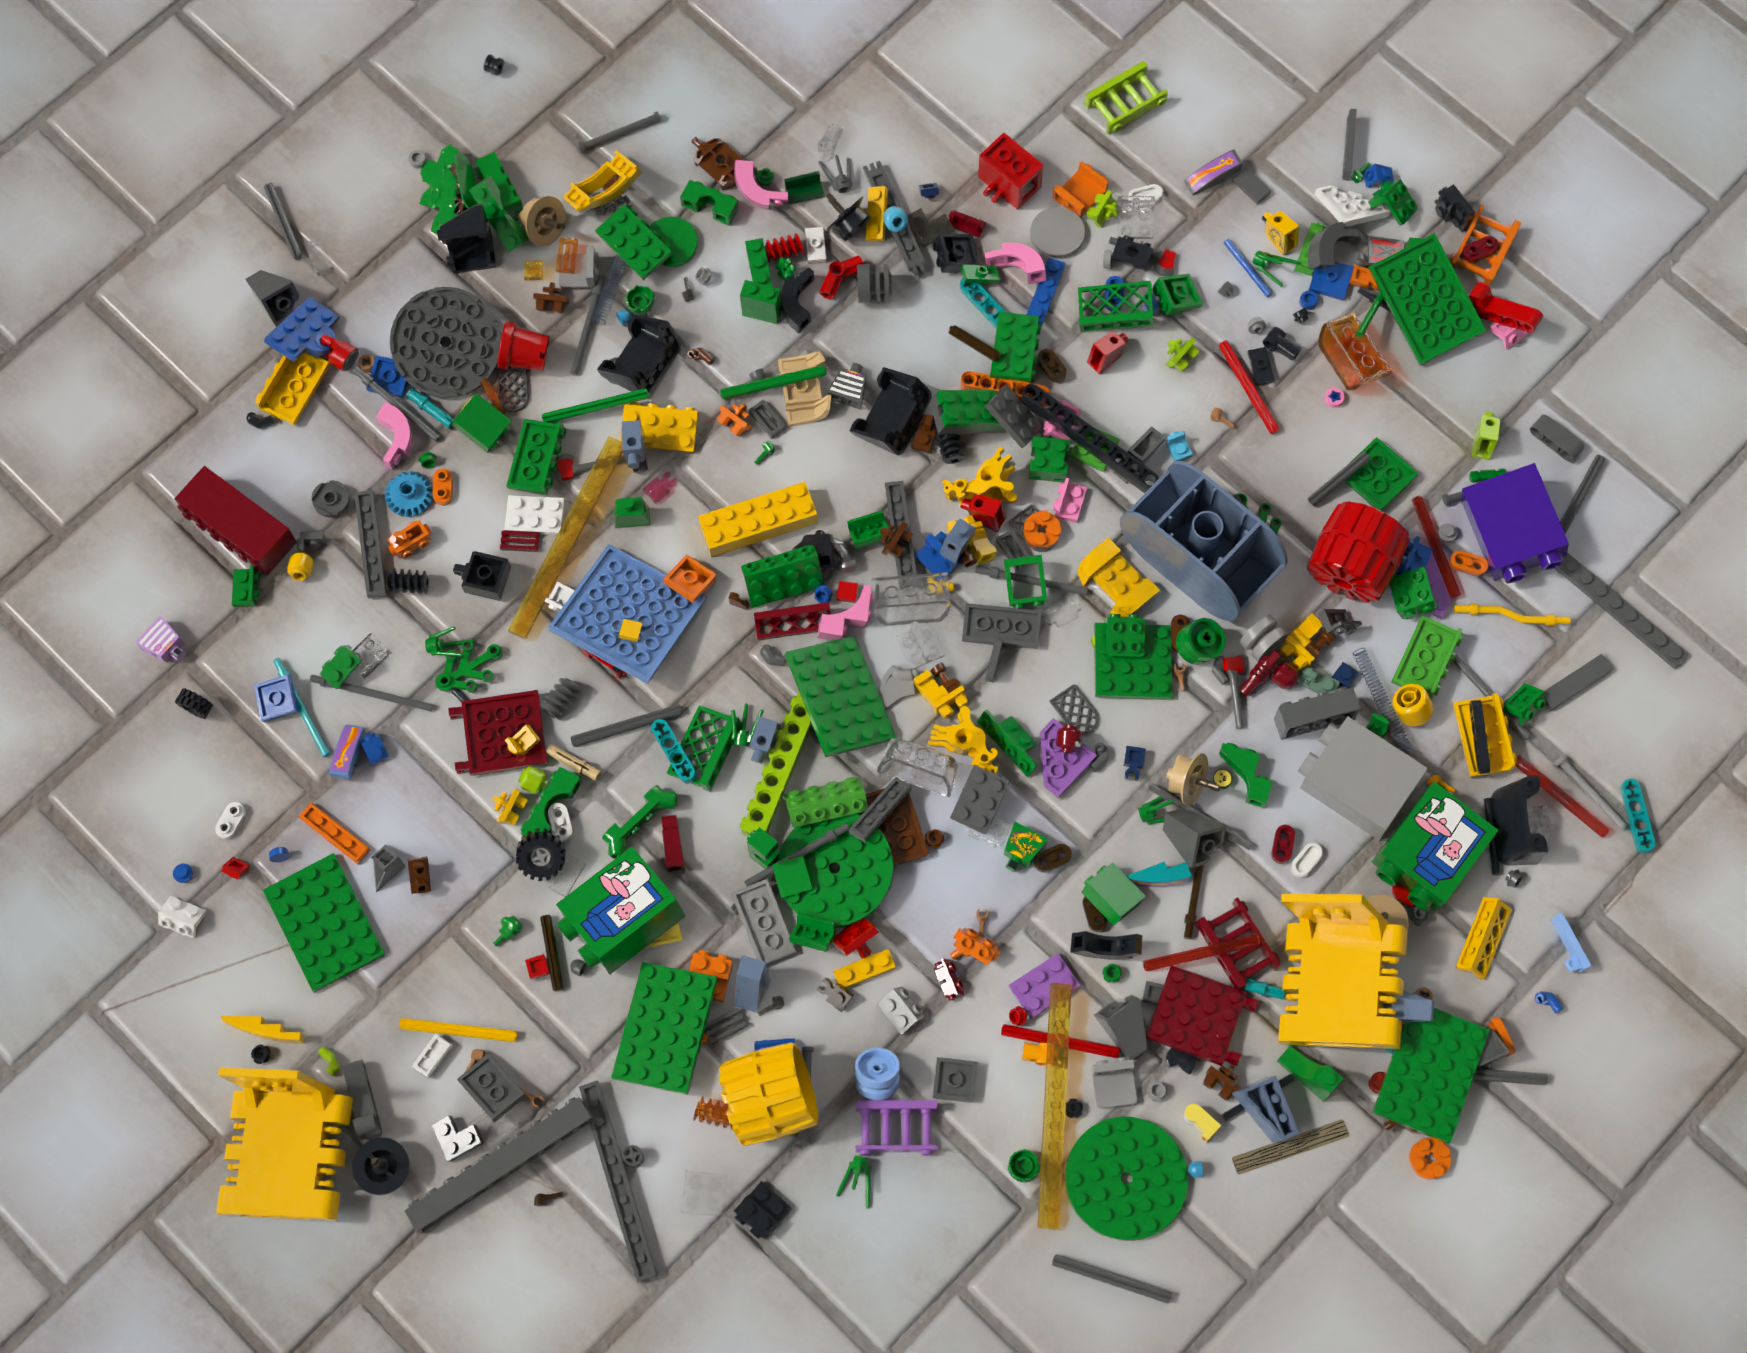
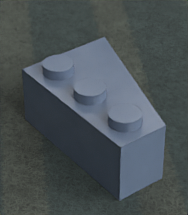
(751, 980)
(1268, 1108)

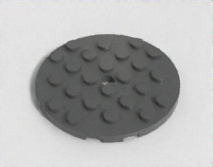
(418, 337)

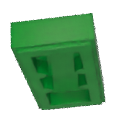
(980, 274)

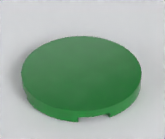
(679, 236)

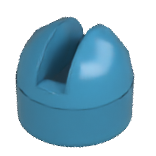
(624, 317)
(1195, 1169)

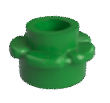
(765, 180)
(428, 460)
(1112, 978)

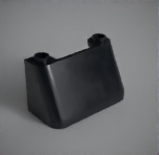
(468, 241)
(645, 355)
(895, 411)
(1510, 814)

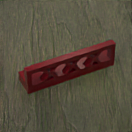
(787, 615)

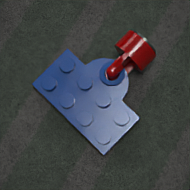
(310, 332)

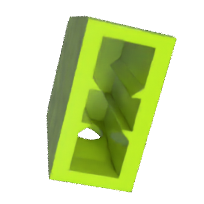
(1489, 430)

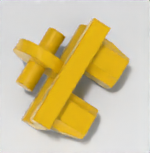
(514, 799)

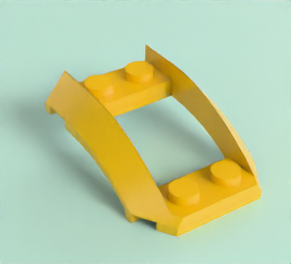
(619, 165)

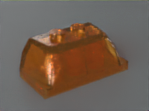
(1351, 357)

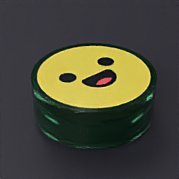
(1222, 778)

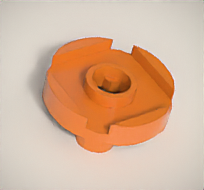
(1046, 520)
(1419, 1162)

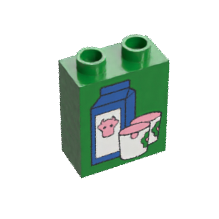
(1433, 847)
(618, 912)

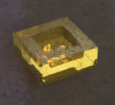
(533, 270)

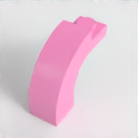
(751, 191)
(1020, 256)
(394, 420)

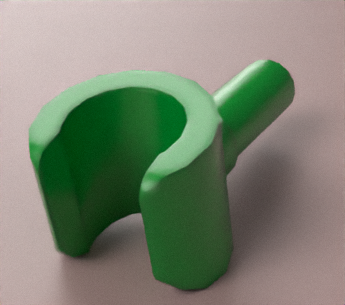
(1357, 174)
(769, 449)

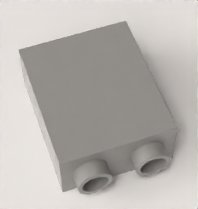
(1360, 776)

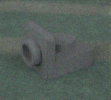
(311, 539)

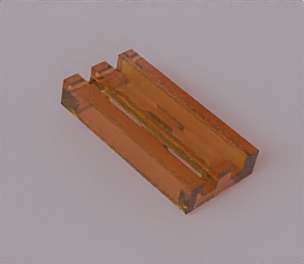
(568, 241)
(492, 395)

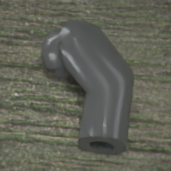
(1218, 670)

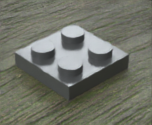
(954, 1079)

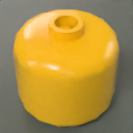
(1413, 705)

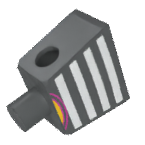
(849, 387)

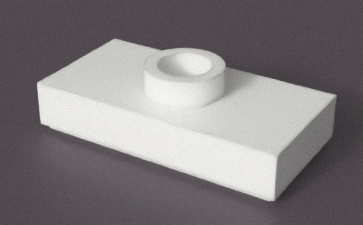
(815, 245)
(432, 1056)

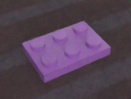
(1034, 987)

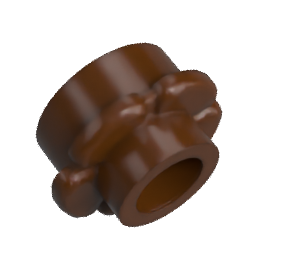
(929, 838)

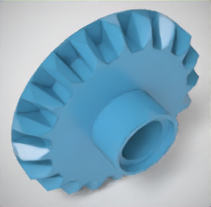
(413, 503)

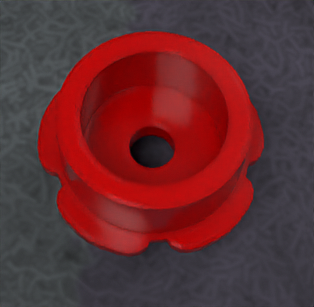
(1017, 1016)

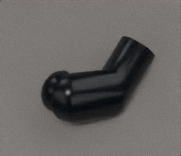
(259, 422)

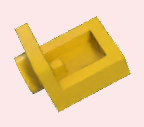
(522, 741)

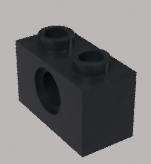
(1139, 261)

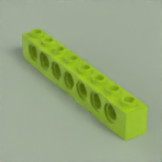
(781, 775)

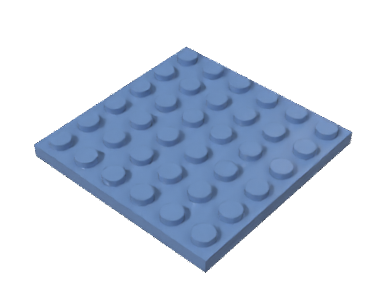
(630, 590)

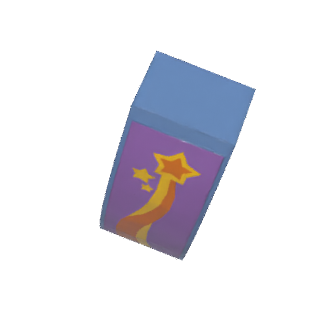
(346, 752)

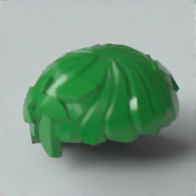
(640, 299)
(1023, 1166)

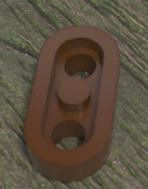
(1175, 628)

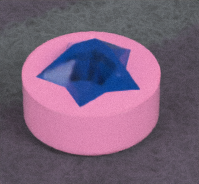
(1334, 397)

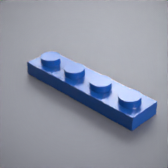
(1045, 290)

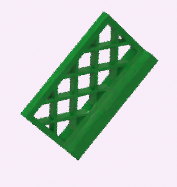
(1119, 320)
(720, 749)

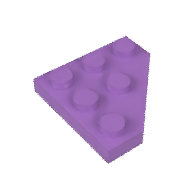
(1438, 588)
(1058, 767)

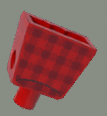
(1106, 351)
(986, 510)

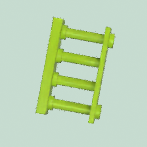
(1124, 81)

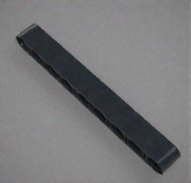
(1086, 430)

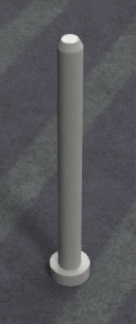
(1590, 792)

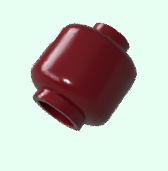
(1284, 675)
(1069, 738)

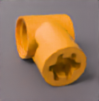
(1035, 1053)

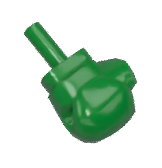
(510, 928)

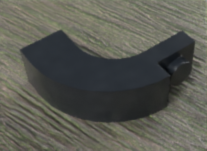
(793, 312)
(1106, 947)

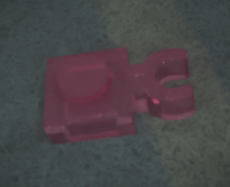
(659, 488)

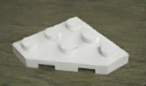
(1349, 206)

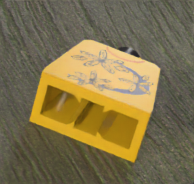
(1281, 231)

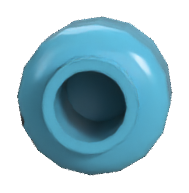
(895, 219)

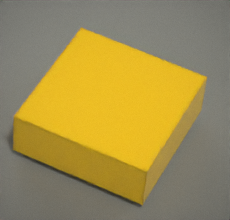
(630, 630)

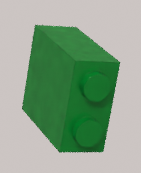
(761, 301)
(482, 423)
(1112, 893)

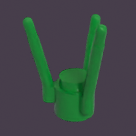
(1264, 259)
(435, 645)
(741, 736)
(1148, 810)
(859, 1166)

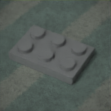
(1014, 416)
(980, 799)
(491, 1088)

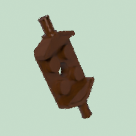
(707, 156)

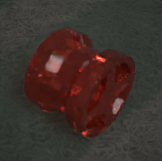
(1377, 1077)

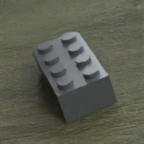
(1316, 712)

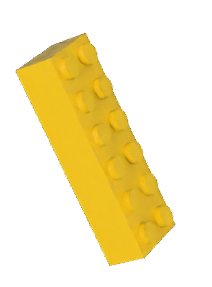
(758, 519)

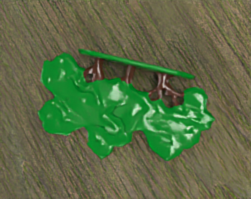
(444, 185)

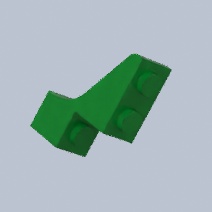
(1244, 764)

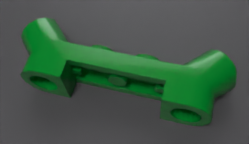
(655, 800)

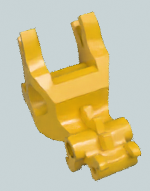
(989, 481)
(965, 739)

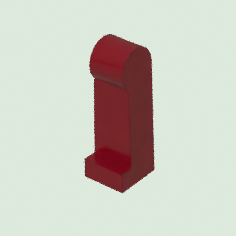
(672, 844)

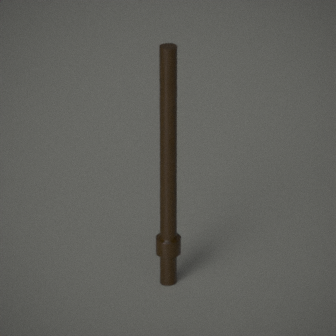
(1191, 918)

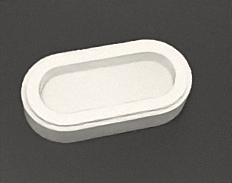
(1150, 190)
(1306, 860)

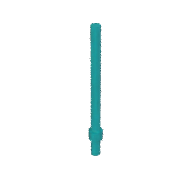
(303, 711)

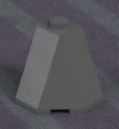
(274, 294)
(1193, 835)
(1125, 1026)

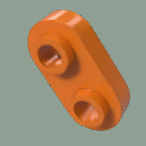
(442, 485)
(1468, 562)
(1499, 1028)

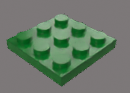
(1382, 476)

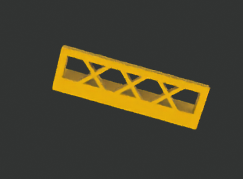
(1481, 935)

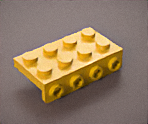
(291, 387)
(665, 427)
(1498, 739)

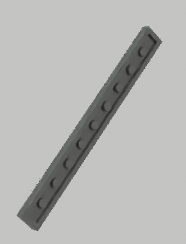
(1621, 611)
(618, 1182)

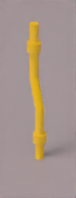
(1474, 609)

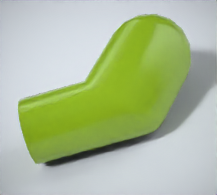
(329, 1057)

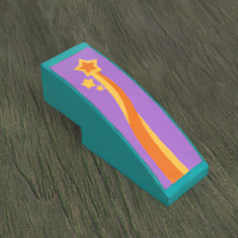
(1161, 876)

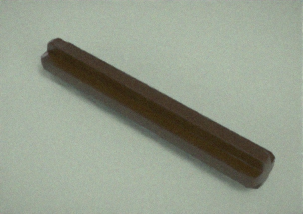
(974, 343)
(551, 952)

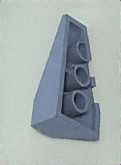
(1411, 1008)

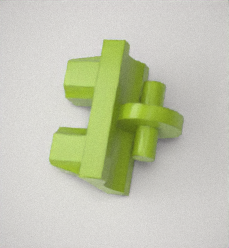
(1105, 208)
(1177, 359)

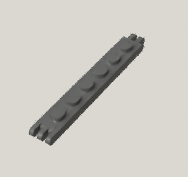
(905, 239)

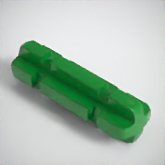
(1483, 475)

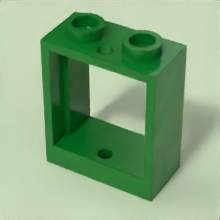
(1023, 561)

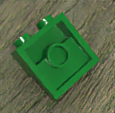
(1176, 294)

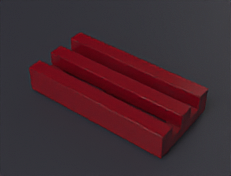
(522, 534)

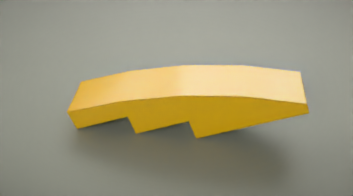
(257, 1027)

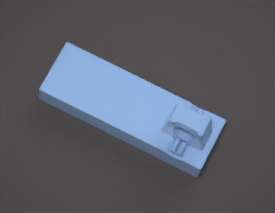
(1577, 959)

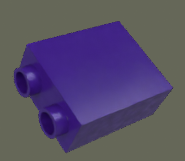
(1515, 523)

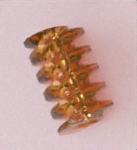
(712, 1112)

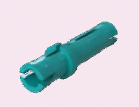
(425, 404)

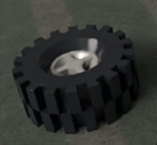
(538, 863)

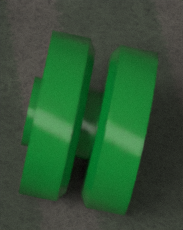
(1200, 641)

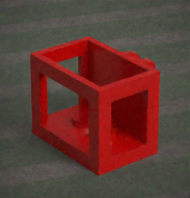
(1007, 170)

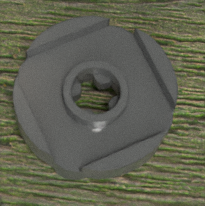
(330, 489)

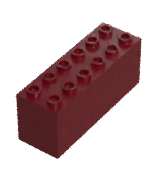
(235, 520)

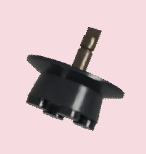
(850, 219)
(380, 1166)

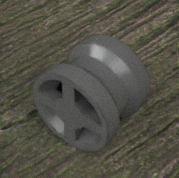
(632, 1152)

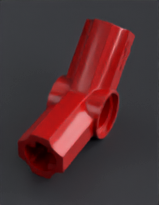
(833, 281)

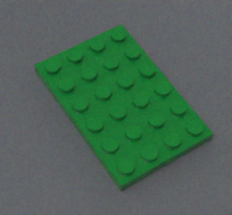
(1427, 299)
(840, 696)
(323, 922)
(664, 1028)
(1431, 1074)

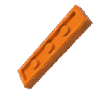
(334, 833)

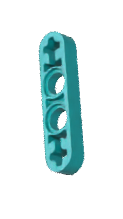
(983, 305)
(675, 750)
(1634, 816)

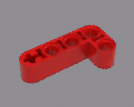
(1503, 311)

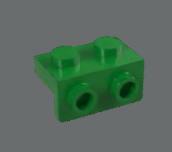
(866, 529)
(340, 666)
(813, 932)

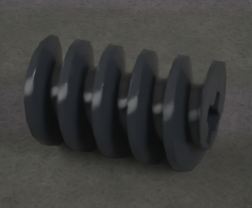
(950, 447)
(408, 581)

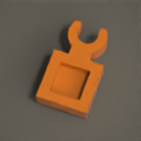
(1362, 277)

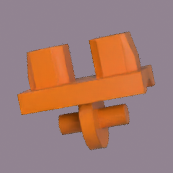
(727, 415)

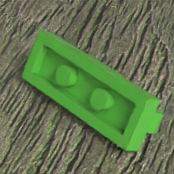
(1303, 257)

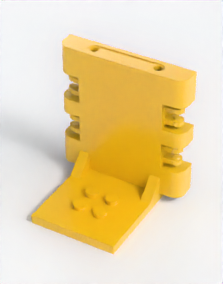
(1341, 973)
(283, 1146)

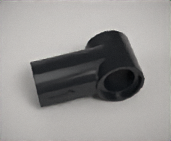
(1277, 341)

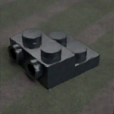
(1454, 206)
(955, 251)
(762, 1211)

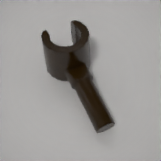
(541, 1198)

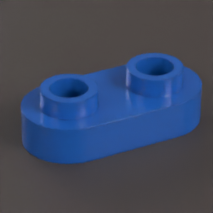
(1114, 280)

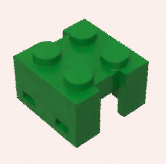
(1049, 459)

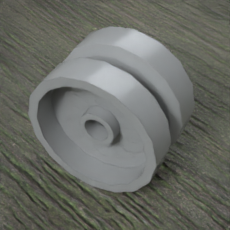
(1264, 637)

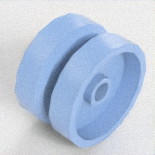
(877, 1073)

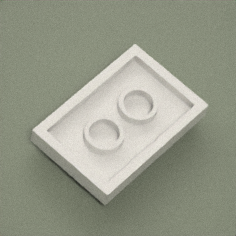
(534, 514)

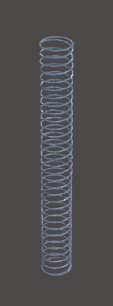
(596, 317)
(1397, 731)

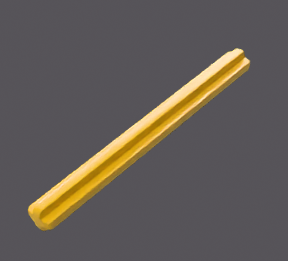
(458, 1030)

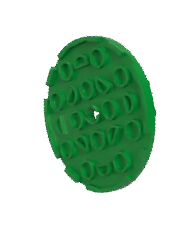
(859, 884)
(1118, 1208)

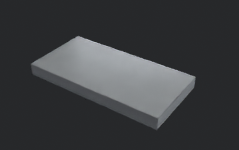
(763, 922)

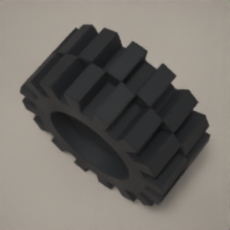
(193, 703)

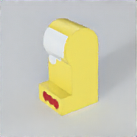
(1202, 1120)

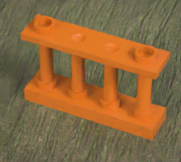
(1494, 260)

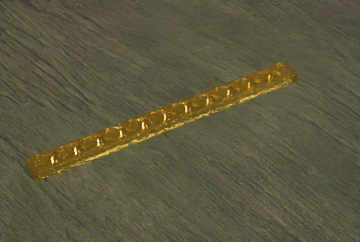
(566, 538)
(1054, 1107)

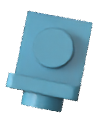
(1178, 446)

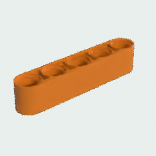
(996, 384)

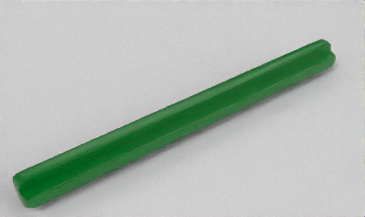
(772, 382)
(594, 406)

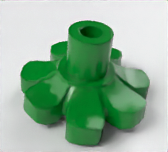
(785, 268)

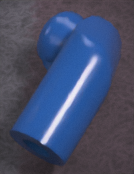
(1548, 998)

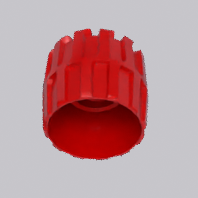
(1358, 551)

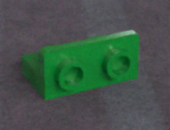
(245, 587)
(1525, 703)

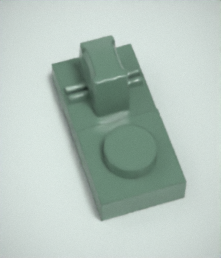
(1317, 681)

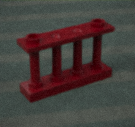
(1228, 961)

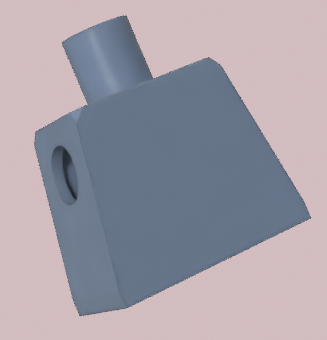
(633, 443)
(960, 537)
(766, 731)

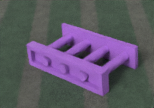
(906, 1109)

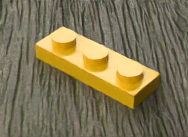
(876, 208)
(864, 969)

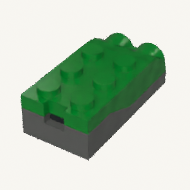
(964, 412)

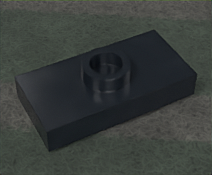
(1260, 366)

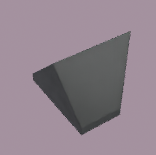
(386, 866)
(1493, 1050)

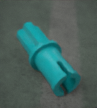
(1264, 989)

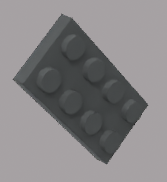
(1010, 625)

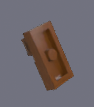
(925, 434)

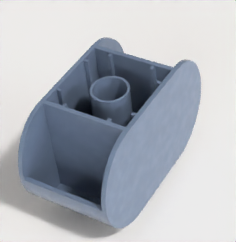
(1204, 541)

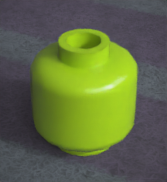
(532, 779)

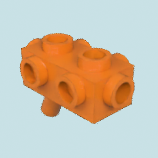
(406, 541)
(971, 944)

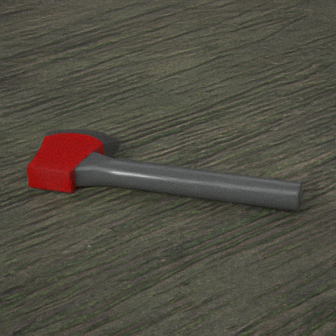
(1165, 259)
(567, 469)
(1236, 666)

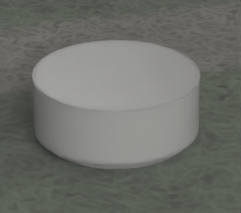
(417, 159)
(1107, 260)

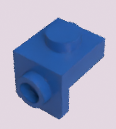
(1378, 175)
(374, 747)

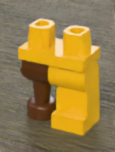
(979, 545)
(1300, 642)
(940, 696)

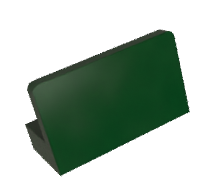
(804, 187)

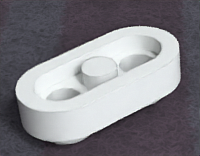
(231, 820)
(560, 823)

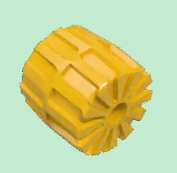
(768, 1094)

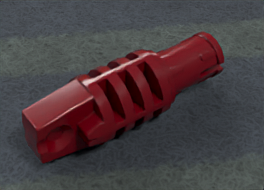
(1260, 672)

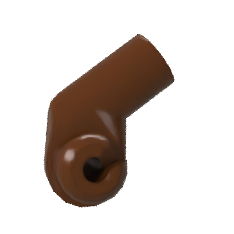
(700, 354)

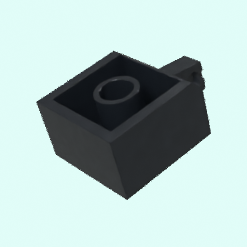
(484, 575)

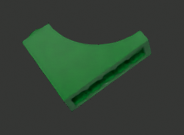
(1317, 1078)

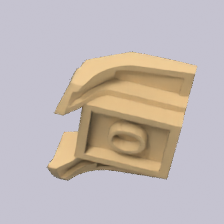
(804, 398)

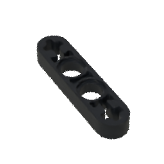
(1479, 737)

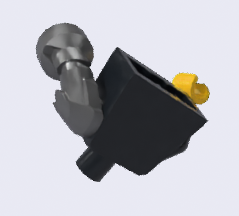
(825, 548)

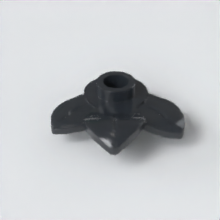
(1185, 1061)

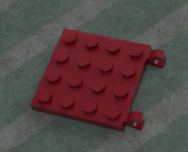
(490, 722)
(1198, 1016)

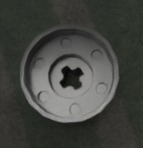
(873, 283)

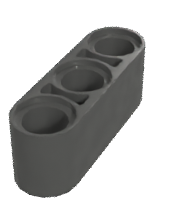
(1557, 438)

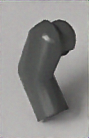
(770, 658)
(1102, 757)

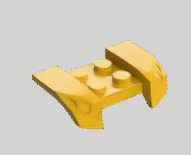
(1116, 578)

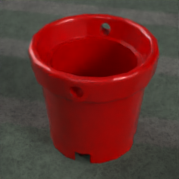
(522, 348)

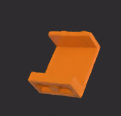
(1081, 189)

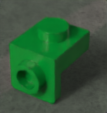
(1378, 725)

